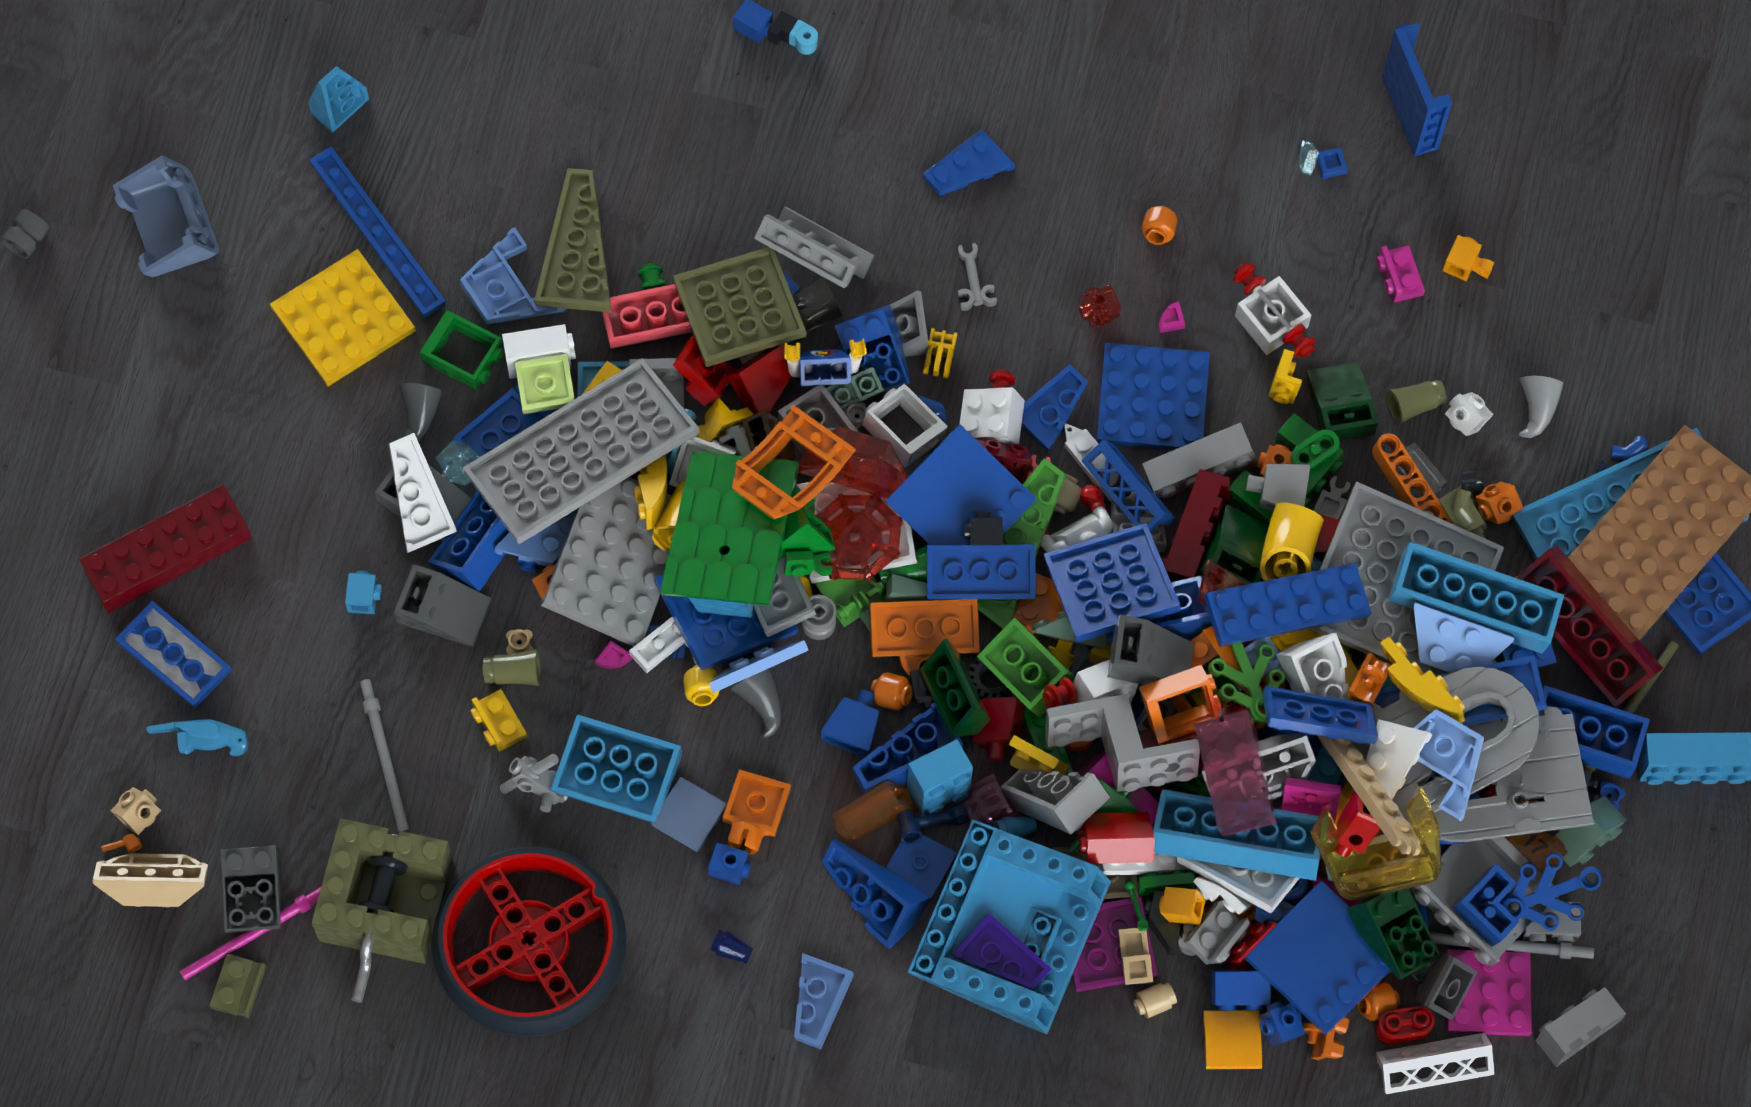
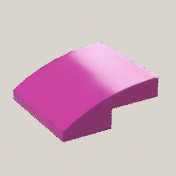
(1310, 797)

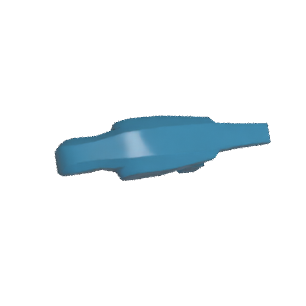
(205, 736)

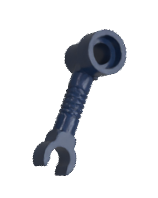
(910, 826)

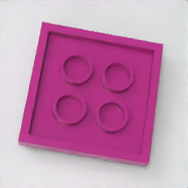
(1497, 997)

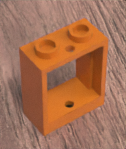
(1183, 722)

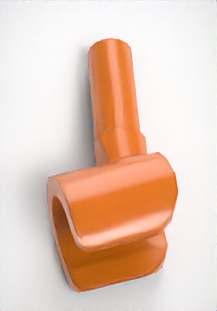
(130, 841)

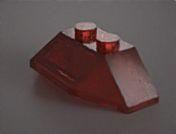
(870, 468)

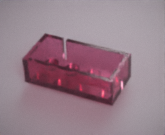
(1235, 773)

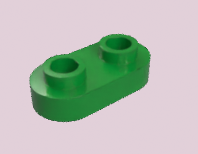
(1313, 451)

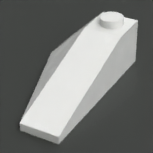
(1316, 667)

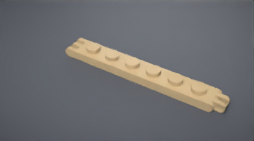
(1373, 795)

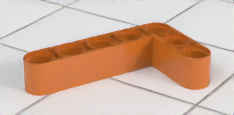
(1412, 479)

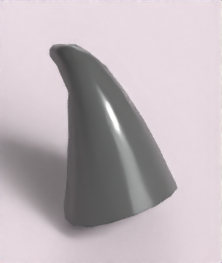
(421, 405)
(763, 695)

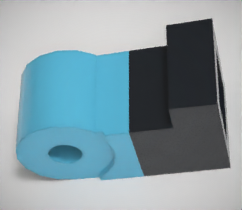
(794, 33)

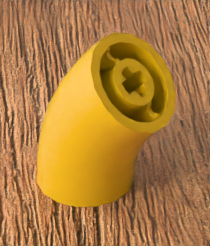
(1290, 541)

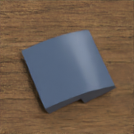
(689, 814)

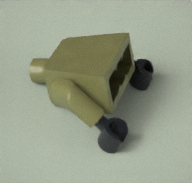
(1461, 505)

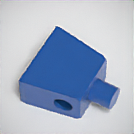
(853, 725)

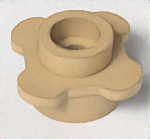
(516, 635)

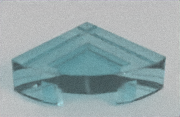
(1308, 157)

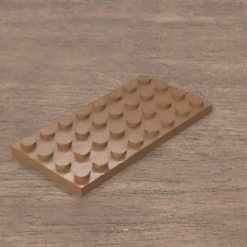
(1664, 529)

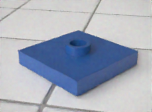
(922, 864)

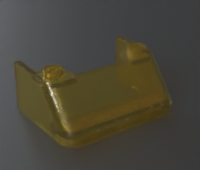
(1381, 865)

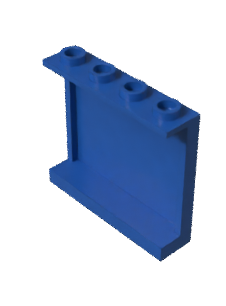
(1419, 113)

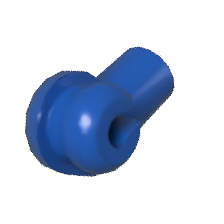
(936, 407)
(1636, 447)

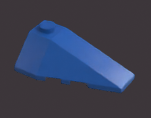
(882, 897)

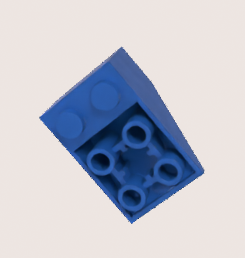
(882, 345)

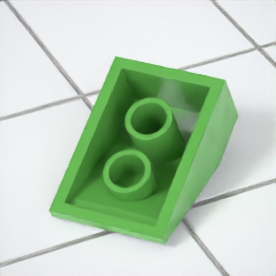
(1024, 665)

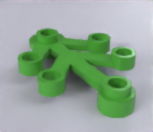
(1248, 678)

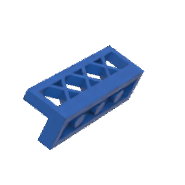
(1135, 482)

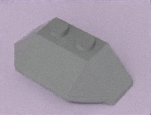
(1284, 757)

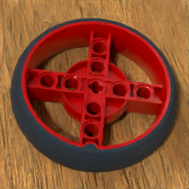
(490, 877)

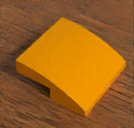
(1232, 1039)

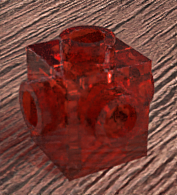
(1099, 306)

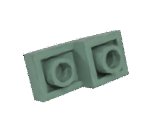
(861, 387)

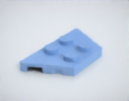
(1455, 642)
(762, 660)

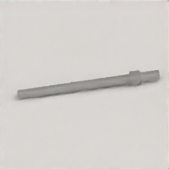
(372, 708)
(1564, 950)

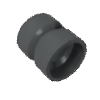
(26, 231)

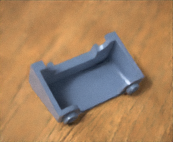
(167, 216)

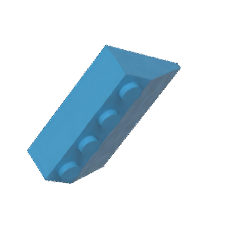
(617, 768)

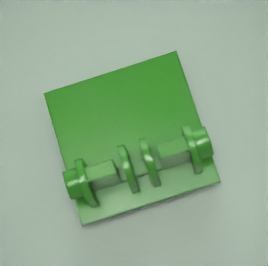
(852, 596)

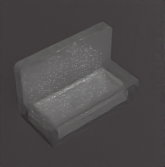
(1426, 467)

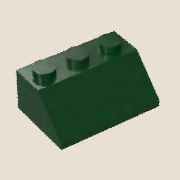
(954, 691)

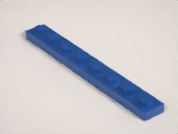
(378, 232)

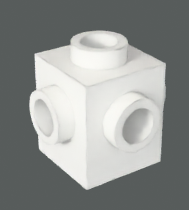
(1468, 413)

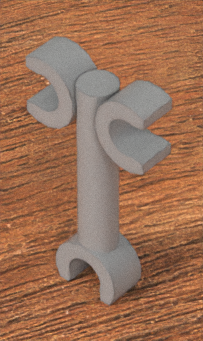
(976, 295)

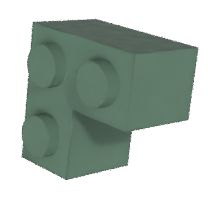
(1583, 839)

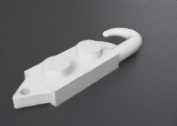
(1079, 445)

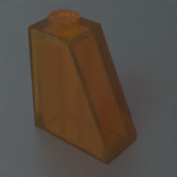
(873, 810)

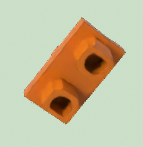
(1368, 680)
(1324, 1045)

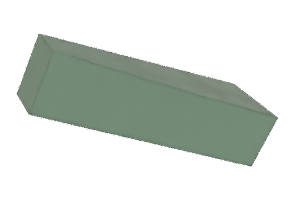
(905, 589)

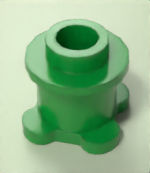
(651, 276)

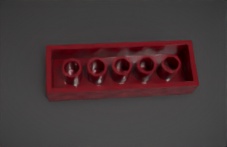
(165, 548)
(1593, 630)

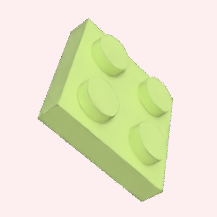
(544, 383)

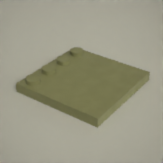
(739, 306)

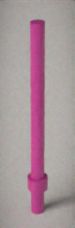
(302, 904)

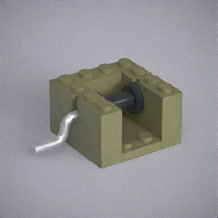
(381, 894)

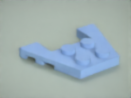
(1452, 754)

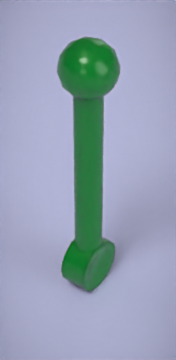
(1142, 924)

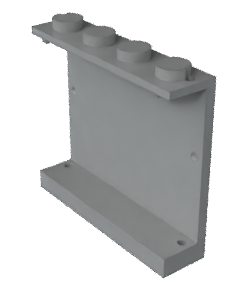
(1459, 871)

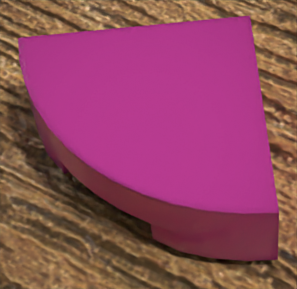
(1172, 319)
(613, 656)

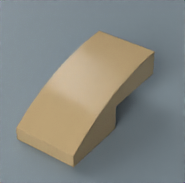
(1135, 956)

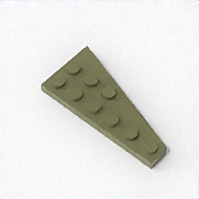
(575, 257)

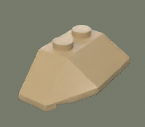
(150, 879)

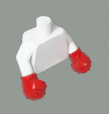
(1086, 528)

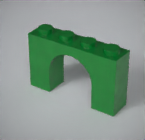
(1290, 435)

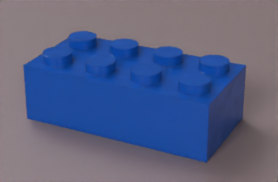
(1605, 735)

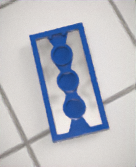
(173, 654)

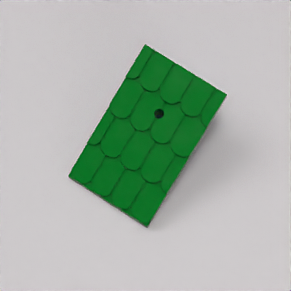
(722, 544)

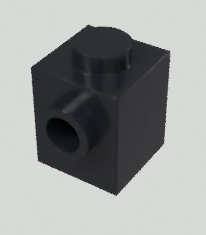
(984, 529)

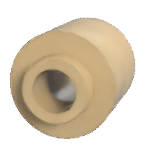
(1155, 1000)

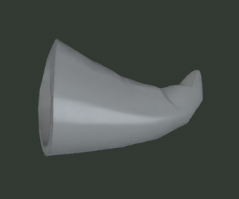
(1542, 398)

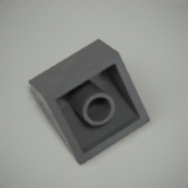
(1446, 985)

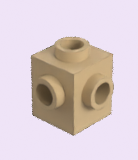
(136, 809)

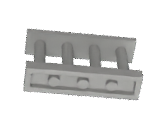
(814, 247)

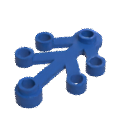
(1547, 894)

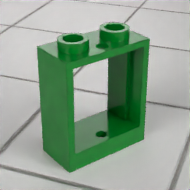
(439, 338)

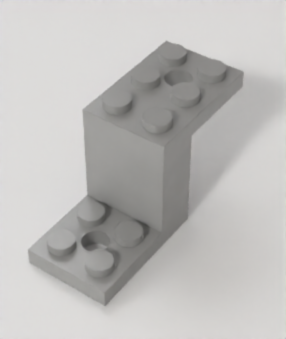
(1129, 762)

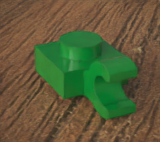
(803, 562)

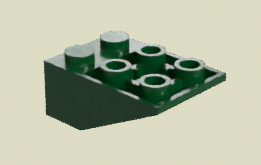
(1343, 401)
(1237, 545)
(1395, 931)

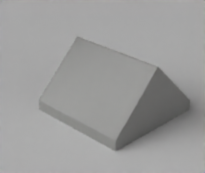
(911, 324)

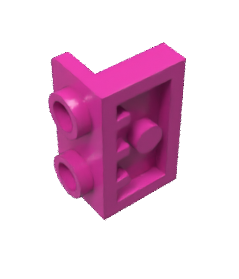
(1400, 273)

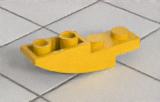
(651, 492)
(1420, 687)

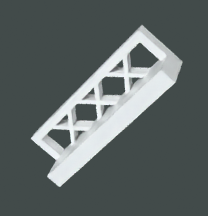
(1432, 1054)

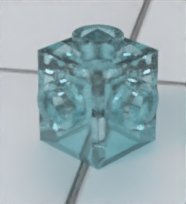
(453, 460)

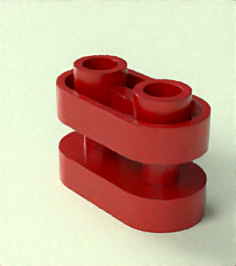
(1404, 1025)

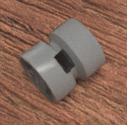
(824, 622)

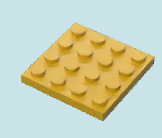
(342, 317)

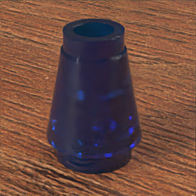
(730, 947)

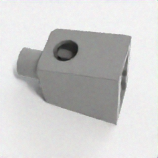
(1280, 485)

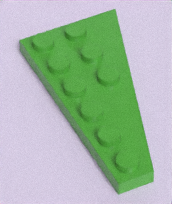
(1045, 485)

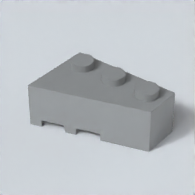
(1579, 1025)

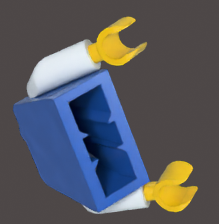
(824, 366)

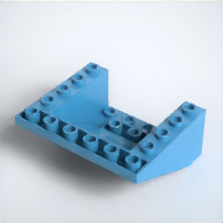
(1035, 895)

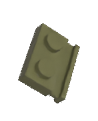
(237, 986)

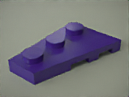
(1003, 954)

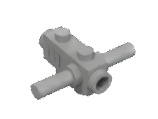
(535, 778)

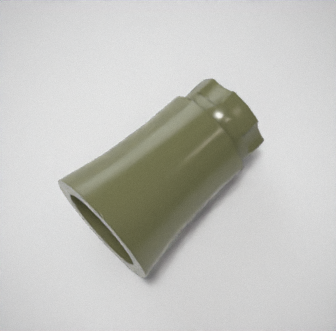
(1414, 400)
(513, 668)

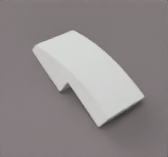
(1213, 891)

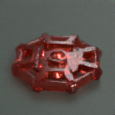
(870, 537)

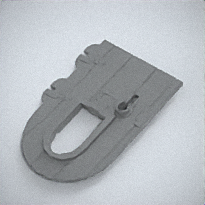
(1498, 755)
(1550, 773)

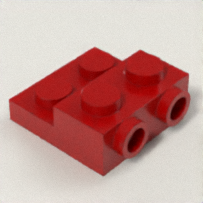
(705, 381)

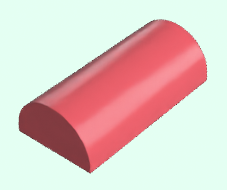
(645, 317)

